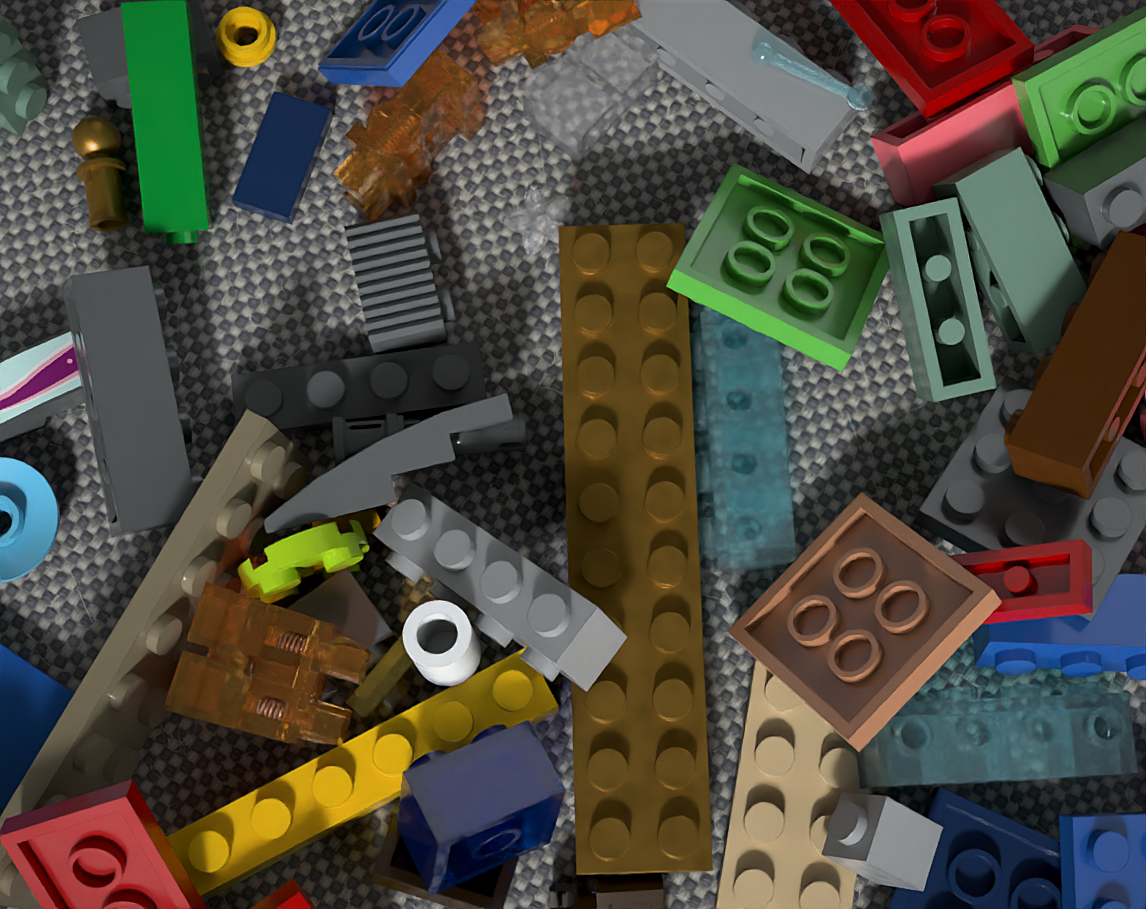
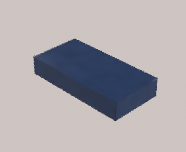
(282, 157)

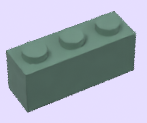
(1016, 247)
(937, 300)

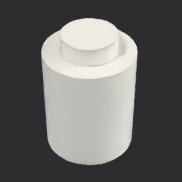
(442, 643)

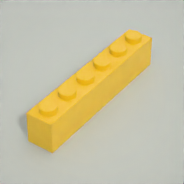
(353, 776)

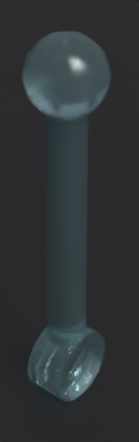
(858, 96)

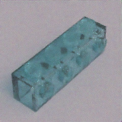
(743, 446)
(1002, 738)

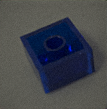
(478, 805)

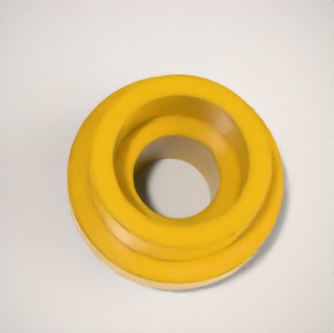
(241, 22)

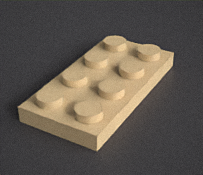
(783, 806)

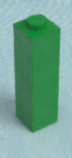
(167, 119)

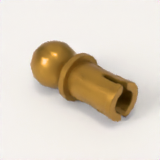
(97, 142)

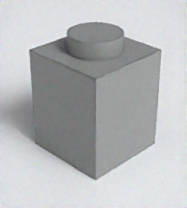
(882, 840)

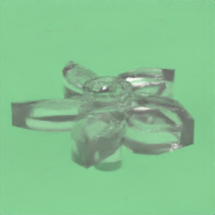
(538, 219)

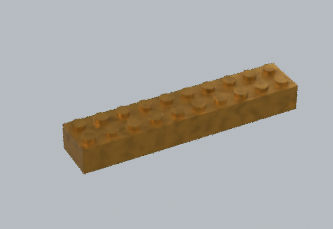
(634, 551)

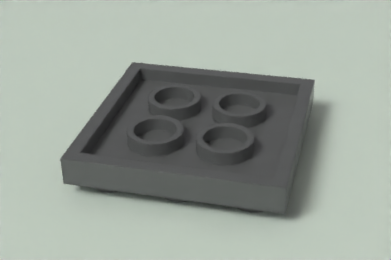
(989, 507)

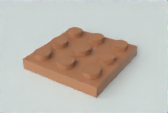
(863, 619)

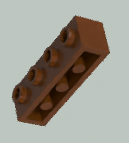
(1092, 379)

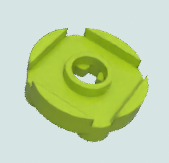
(297, 557)

